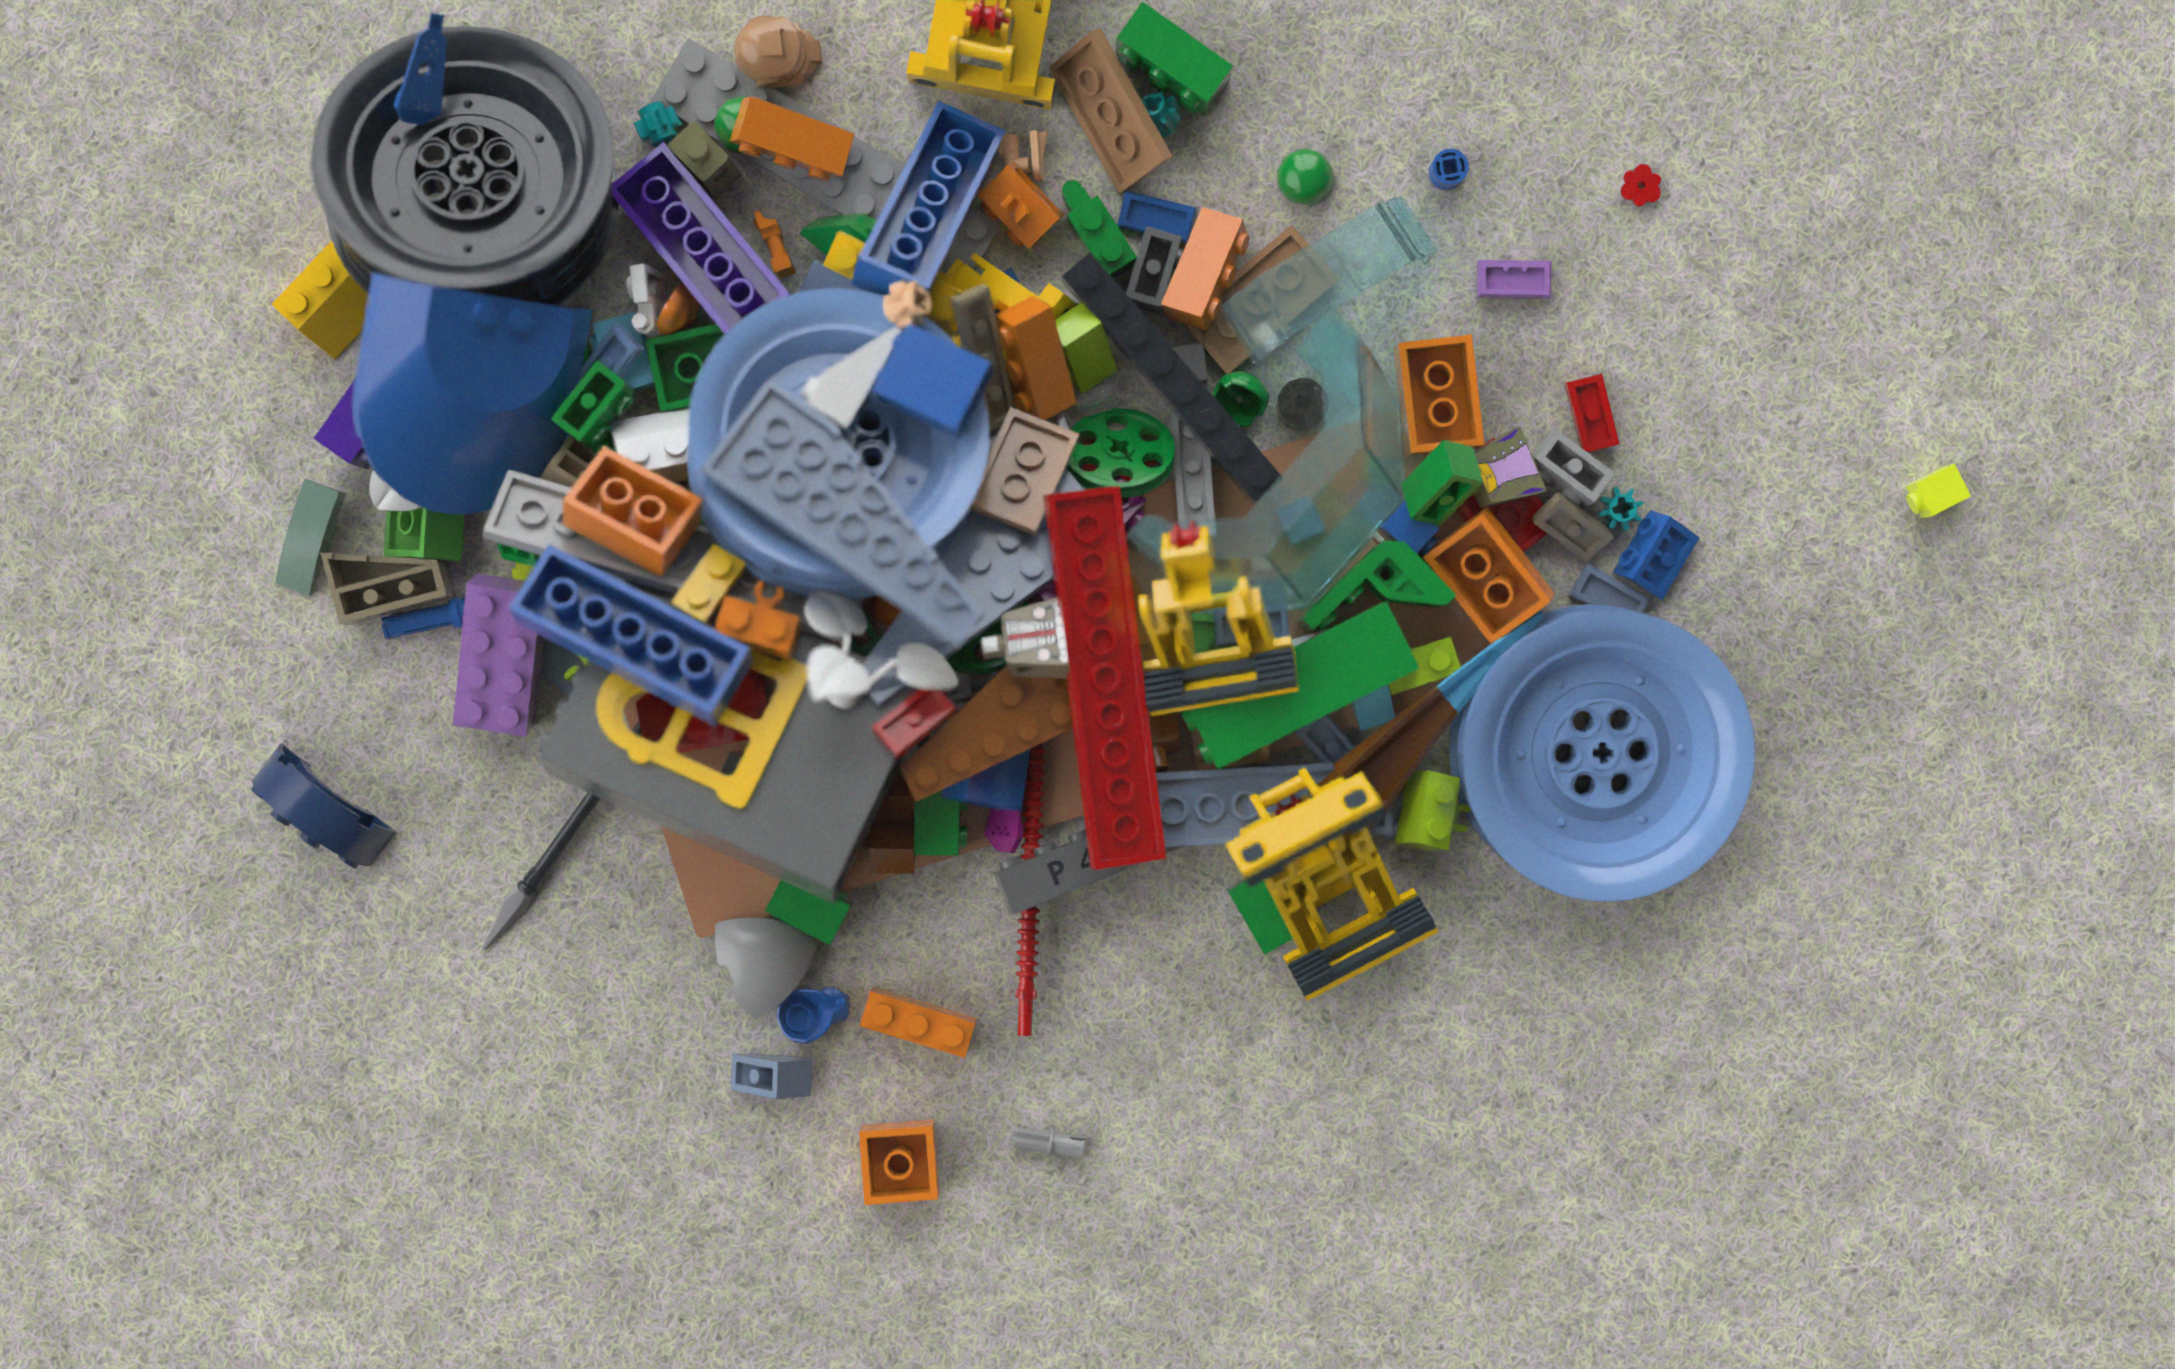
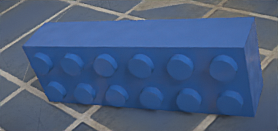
(929, 202)
(631, 634)

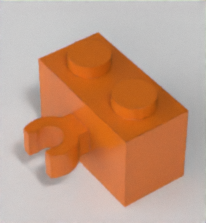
(1019, 206)
(760, 624)

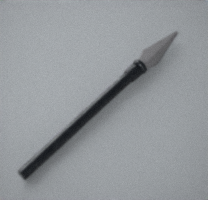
(518, 901)

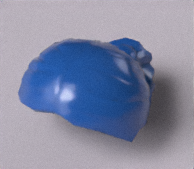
(811, 1012)

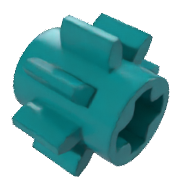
(1163, 112)
(657, 123)
(1617, 518)

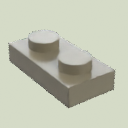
(1572, 526)

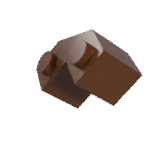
(892, 833)

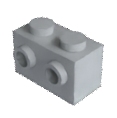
(1571, 469)

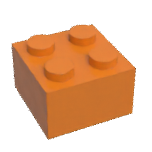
(899, 1162)

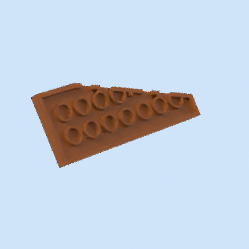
(998, 724)

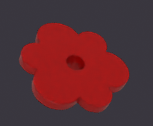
(1643, 175)

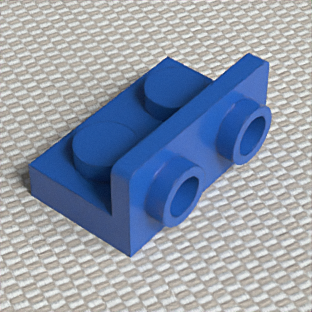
(1656, 553)

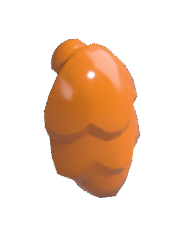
(678, 311)

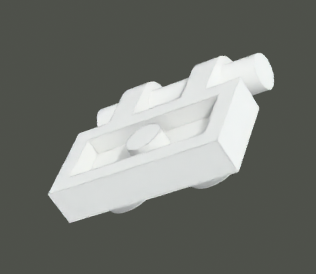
(650, 292)

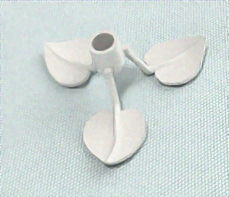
(840, 678)

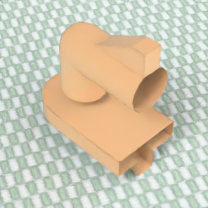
(1010, 152)

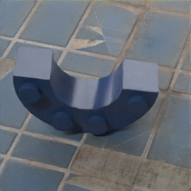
(318, 811)

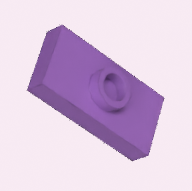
(1514, 279)

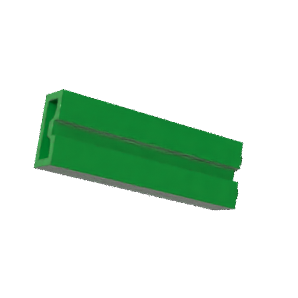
(1330, 674)

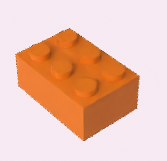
(1438, 393)
(632, 511)
(1489, 575)

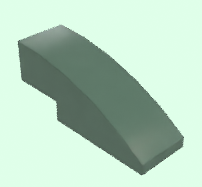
(309, 536)

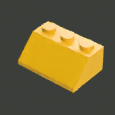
(325, 303)

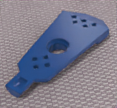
(426, 87)

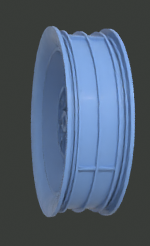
(920, 466)
(1676, 795)

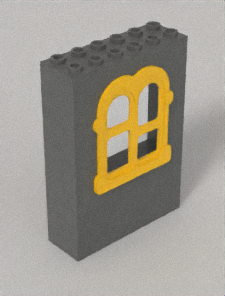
(796, 796)

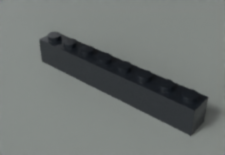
(1171, 378)

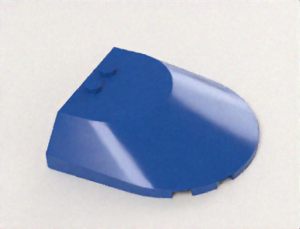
(462, 389)

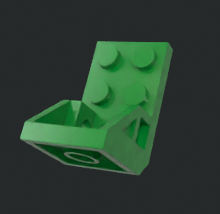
(1408, 583)

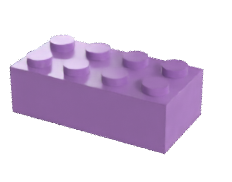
(496, 661)

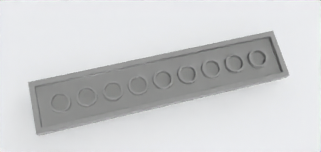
(704, 81)
(531, 517)

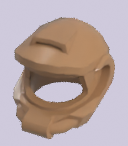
(776, 52)

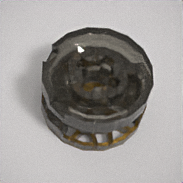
(1300, 404)

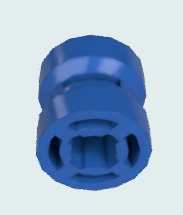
(1445, 175)

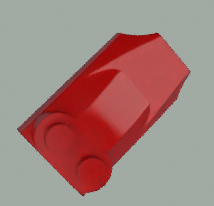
(656, 715)

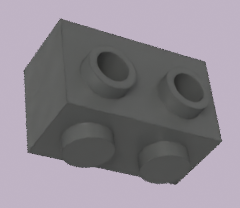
(1153, 268)

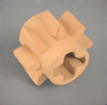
(907, 304)

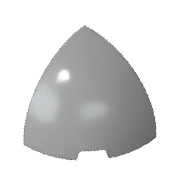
(763, 959)

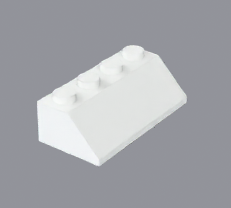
(655, 442)

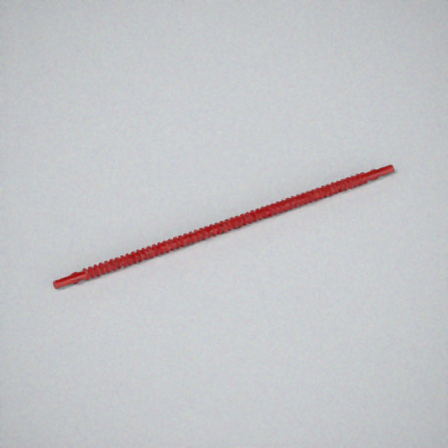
(1026, 987)

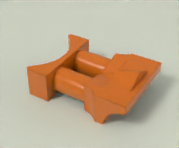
(774, 238)

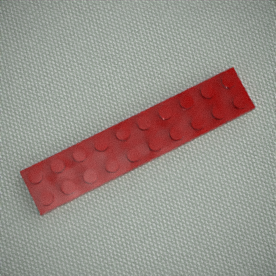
(1105, 677)

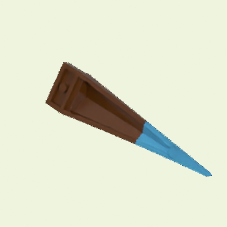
(1401, 744)

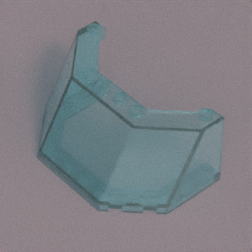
(1326, 499)

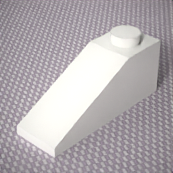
(843, 386)

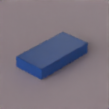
(1160, 214)

